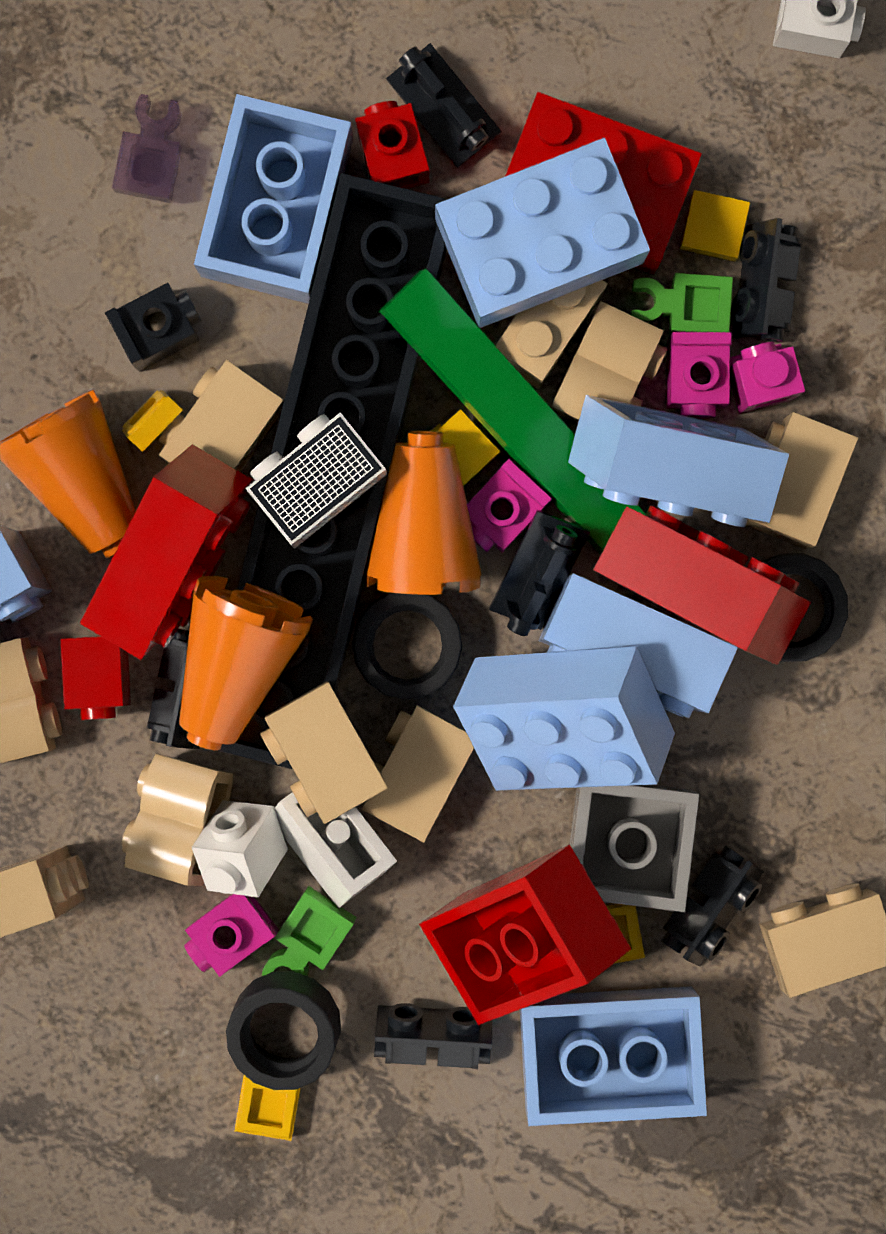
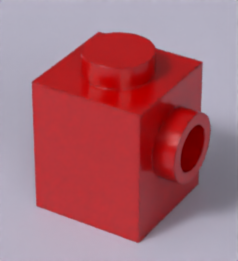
(392, 145)
(94, 677)

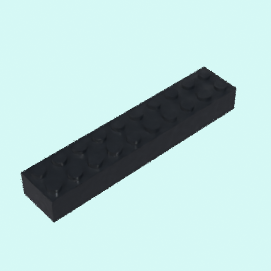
(355, 367)

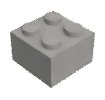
(636, 842)

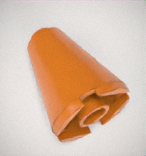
(74, 472)
(423, 522)
(234, 657)

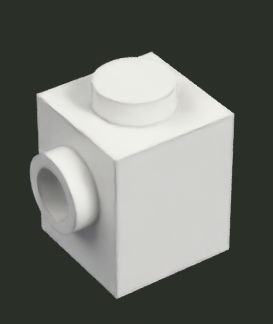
(819, 25)
(240, 848)

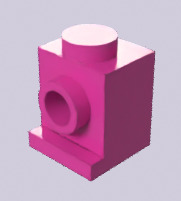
(693, 349)
(765, 376)
(520, 491)
(245, 917)

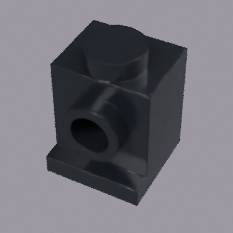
(147, 346)

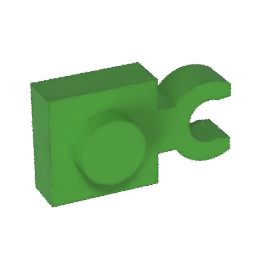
(692, 304)
(310, 933)

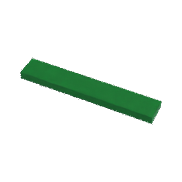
(500, 401)

